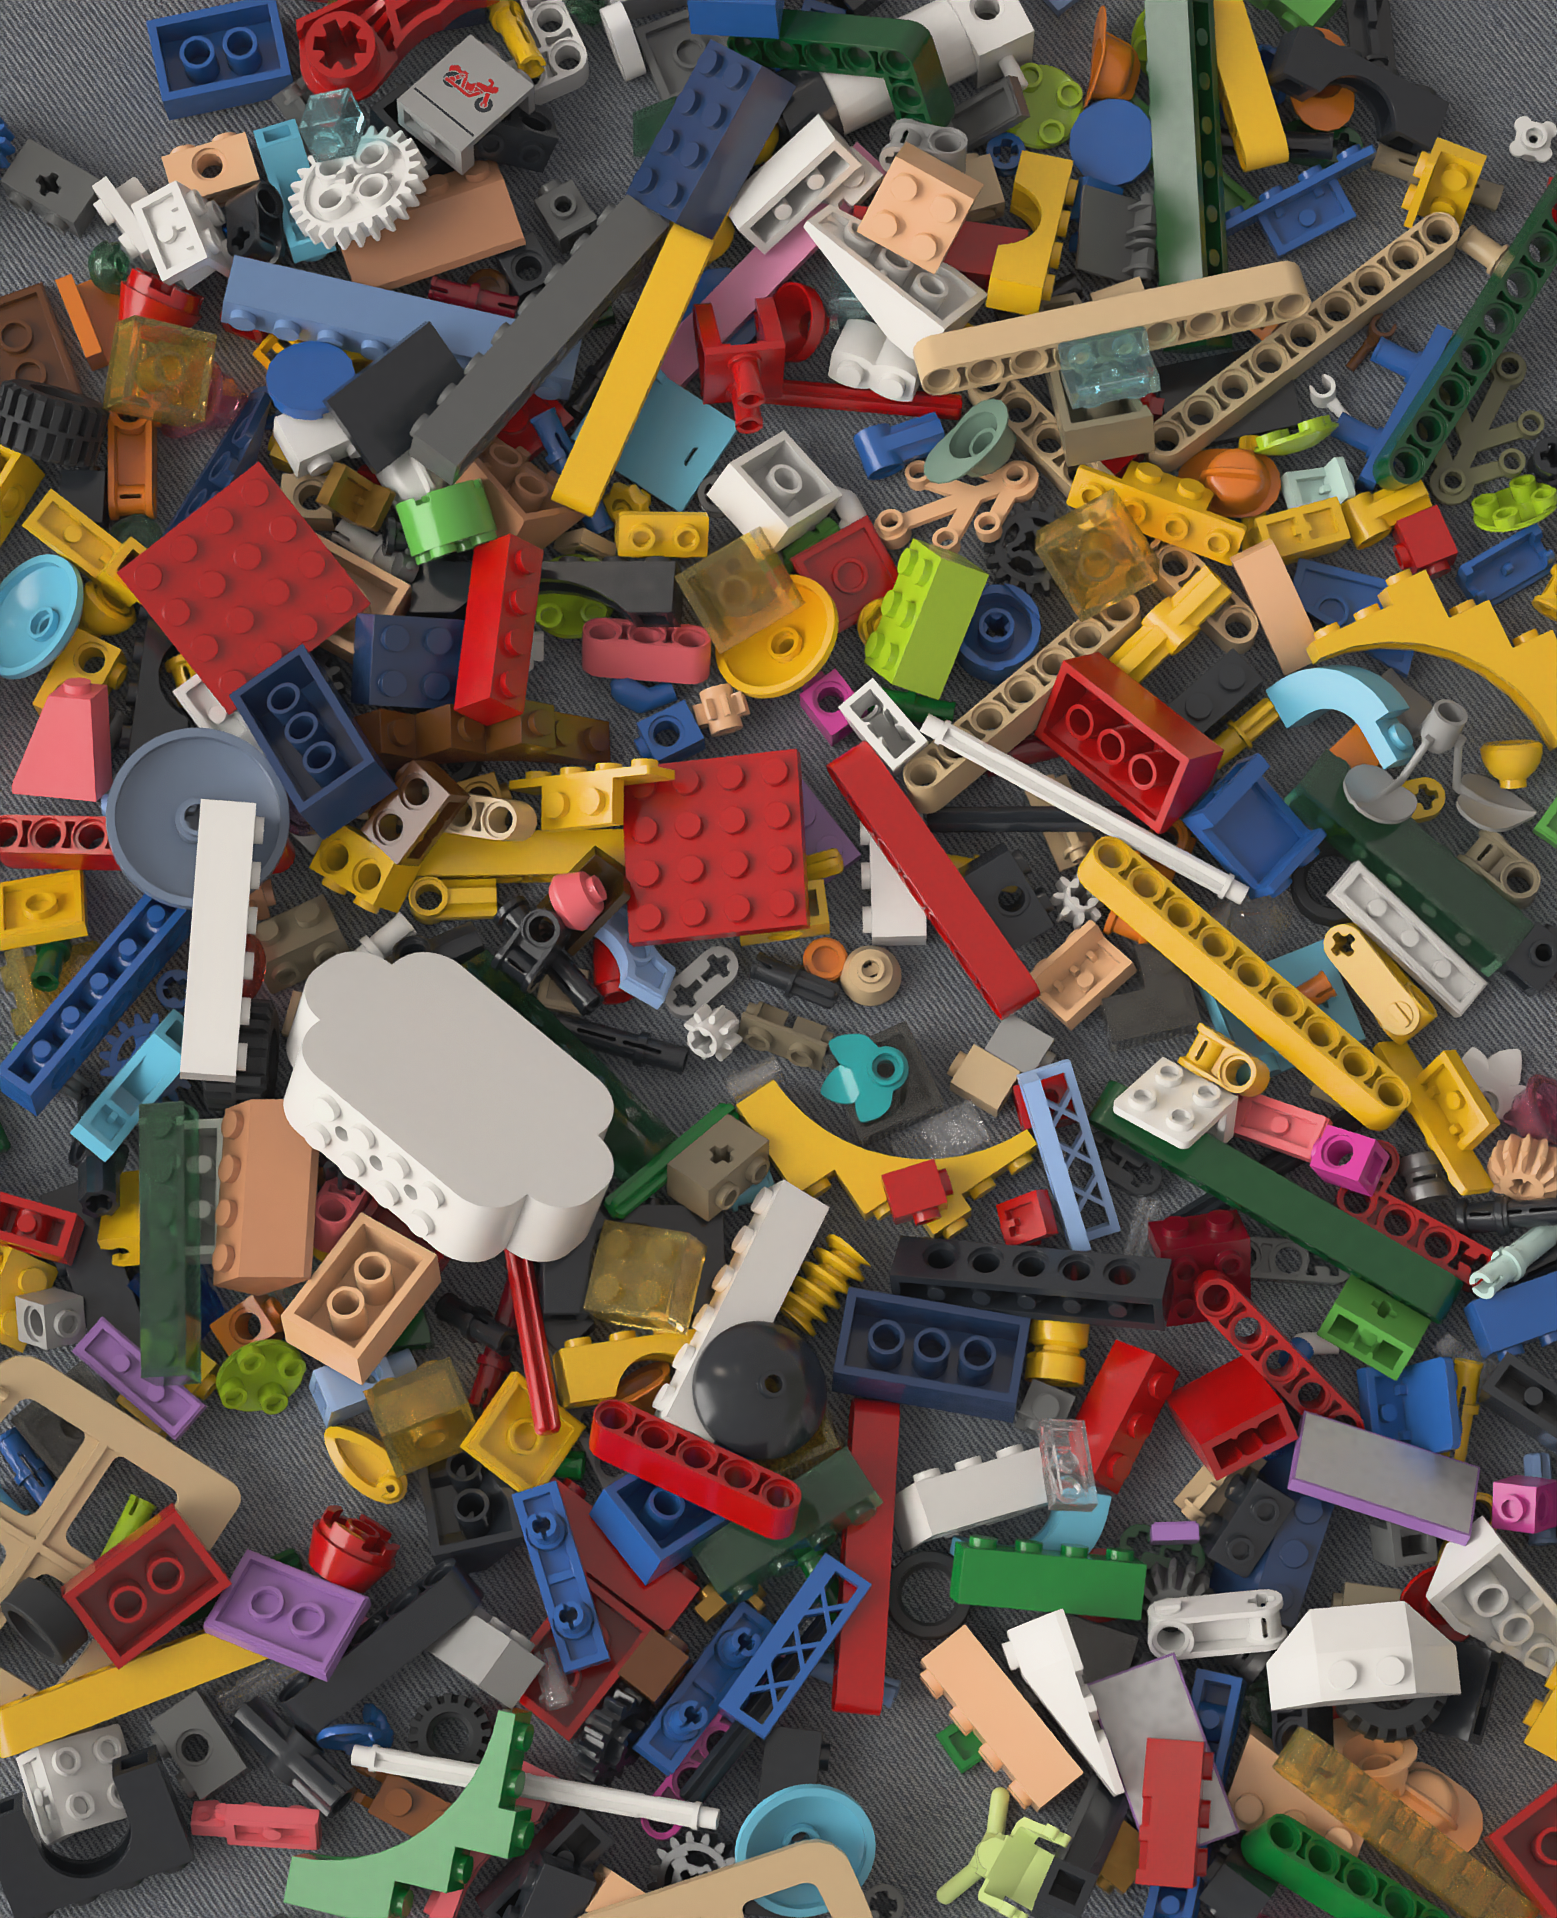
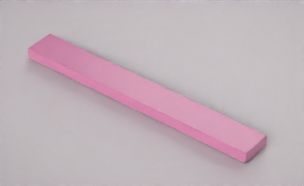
(752, 278)

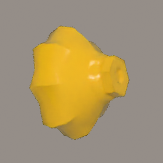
(626, 498)

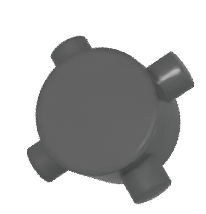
(404, 566)

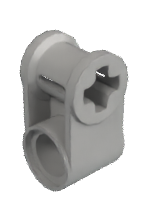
(941, 142)

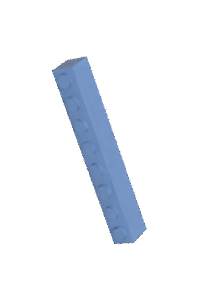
(361, 316)

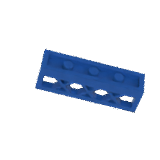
(781, 1636)

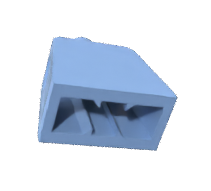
(343, 1398)

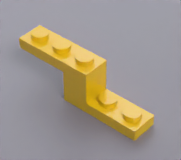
(84, 544)

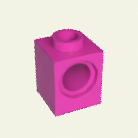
(831, 725)
(1362, 1170)
(1524, 1504)

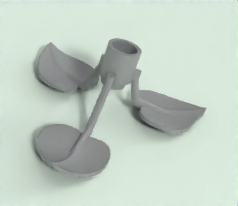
(1480, 798)

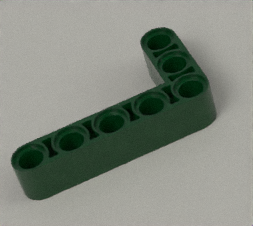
(861, 46)

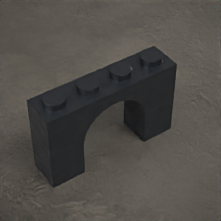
(565, 1281)
(155, 1842)

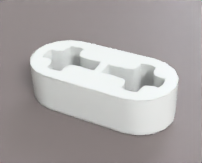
(622, 41)

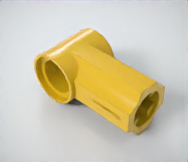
(1375, 514)
(460, 899)

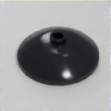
(733, 1394)

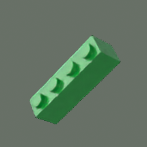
(1048, 1579)

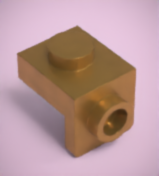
(355, 498)
(712, 1605)

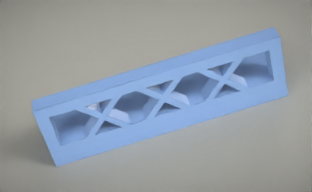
(1054, 1162)

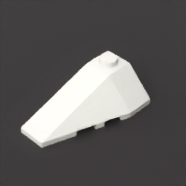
(895, 292)
(1496, 1599)
(1053, 1671)

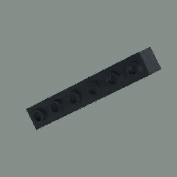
(1036, 1281)

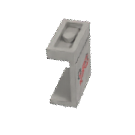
(463, 101)

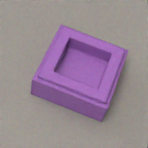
(1174, 1533)

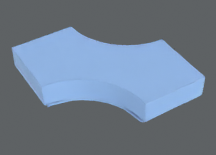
(641, 968)

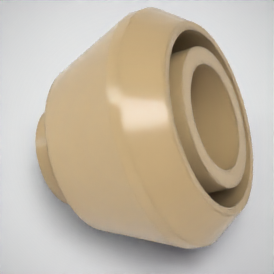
(858, 982)

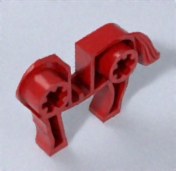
(365, 40)

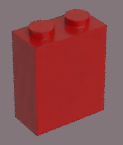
(1231, 1417)

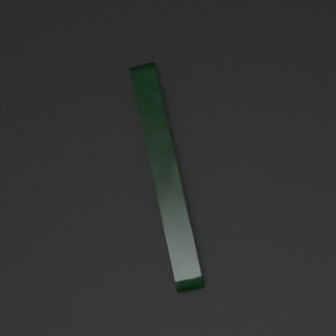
(1478, 342)
(1290, 1212)

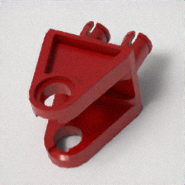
(740, 372)

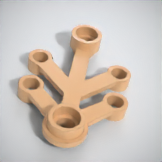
(963, 502)

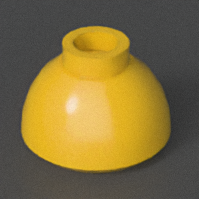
(103, 613)
(1511, 761)

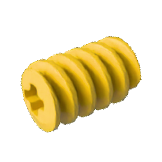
(822, 1283)

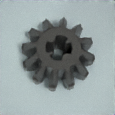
(1173, 1583)

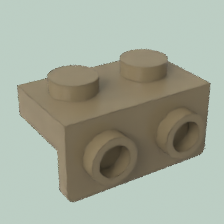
(299, 942)

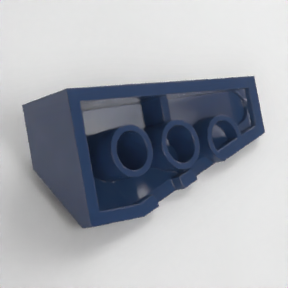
(232, 456)

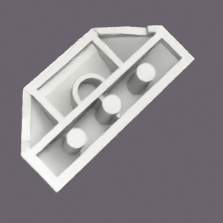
(1361, 1658)

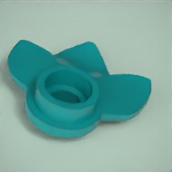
(857, 1075)

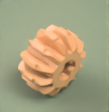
(1523, 1168)

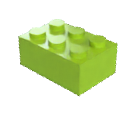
(925, 618)

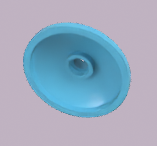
(38, 614)
(822, 1815)

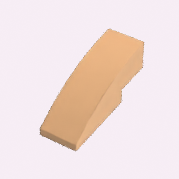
(1275, 604)

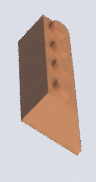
(453, 226)
(264, 1201)

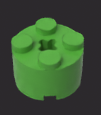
(447, 521)

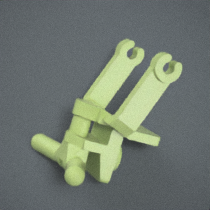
(1008, 1863)

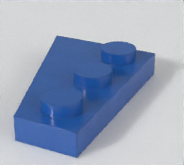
(1336, 595)

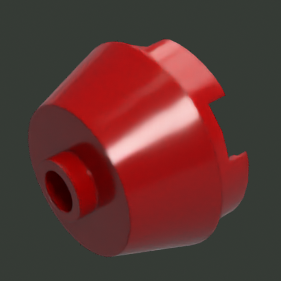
(151, 298)
(351, 1550)

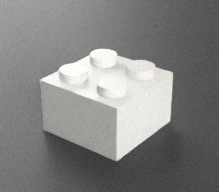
(775, 490)

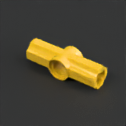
(1171, 624)

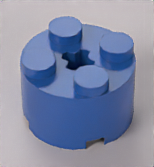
(996, 657)

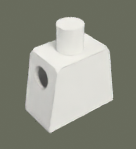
(885, 728)

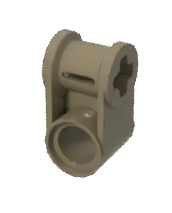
(1500, 865)

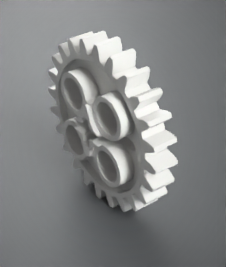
(359, 192)

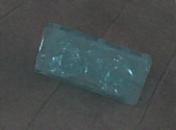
(1108, 368)

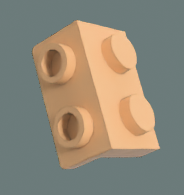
(1081, 974)

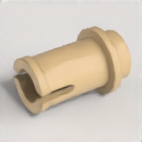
(1482, 248)

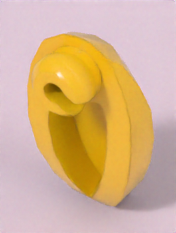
(364, 1464)

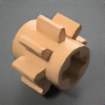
(721, 710)

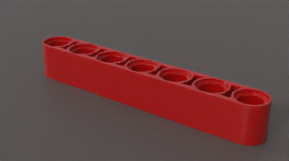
(73, 849)
(933, 880)
(868, 1553)

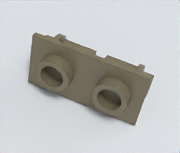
(765, 1030)

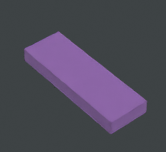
(120, 1365)

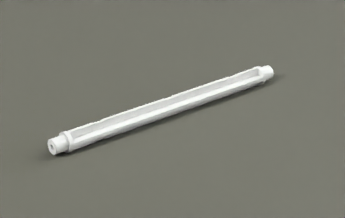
(1084, 809)
(541, 1788)

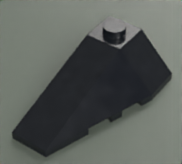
(468, 1513)

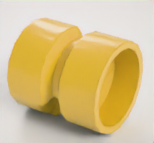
(1057, 1353)

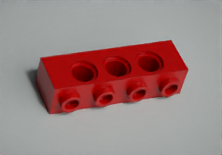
(39, 1229)

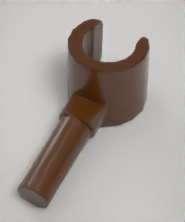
(1370, 343)

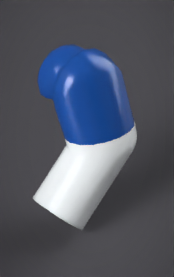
(1309, 1345)

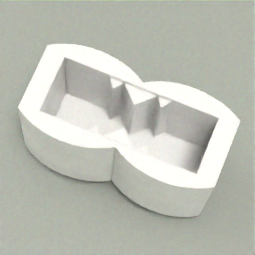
(870, 360)

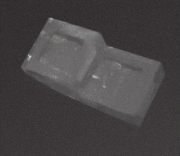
(945, 1136)

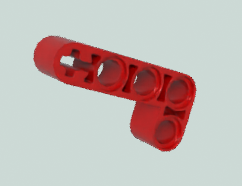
(1419, 1225)

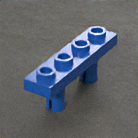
(1415, 370)
(561, 1577)
(702, 1689)

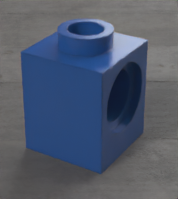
(675, 718)

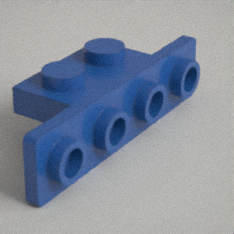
(1306, 209)

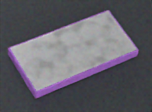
(1384, 1478)
(1155, 1704)

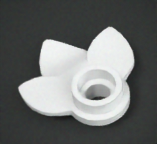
(1496, 1076)

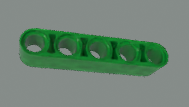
(1328, 1873)

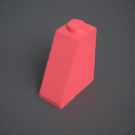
(69, 745)

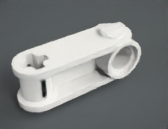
(1216, 1624)

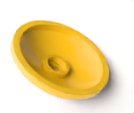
(787, 650)

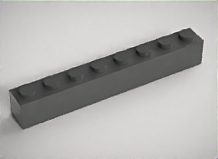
(538, 339)

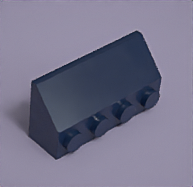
(1291, 1553)

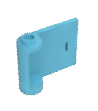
(665, 436)
(1296, 969)

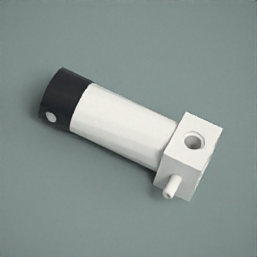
(971, 40)

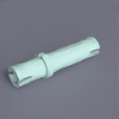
(1511, 1262)

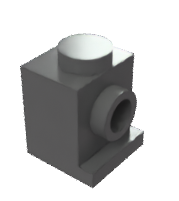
(567, 226)
(1040, 1403)
(1401, 1545)

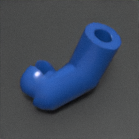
(639, 697)

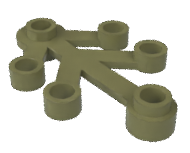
(1477, 437)

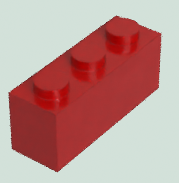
(1123, 1410)

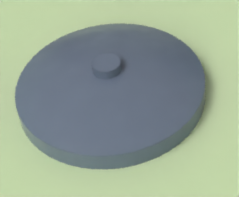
(158, 802)

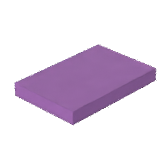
(287, 1615)

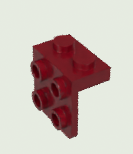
(1199, 1245)

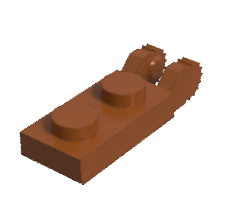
(401, 1803)

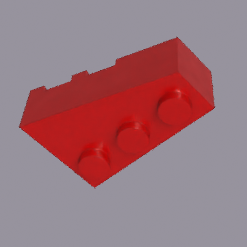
(1174, 1813)

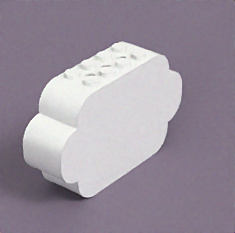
(448, 1106)

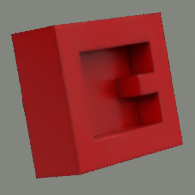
(1027, 1219)

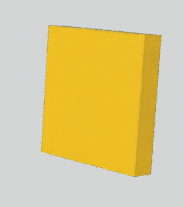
(43, 909)
(507, 1439)

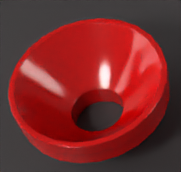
(795, 307)

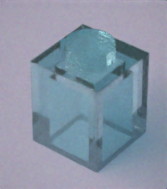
(332, 125)

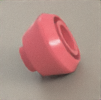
(577, 899)

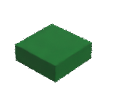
(960, 1748)

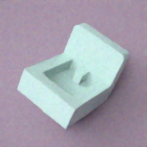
(1318, 484)

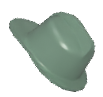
(974, 446)

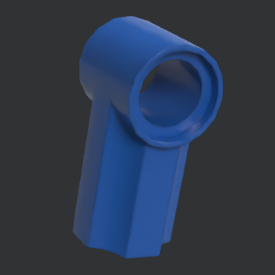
(887, 449)

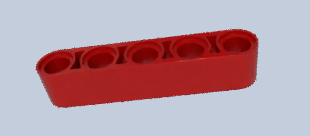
(1263, 1342)
(694, 1469)

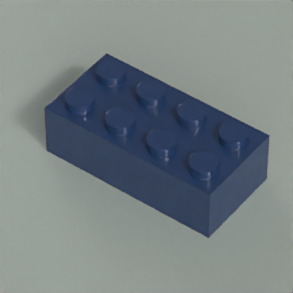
(710, 139)
(313, 742)
(930, 1354)

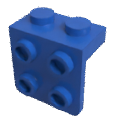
(1416, 1407)

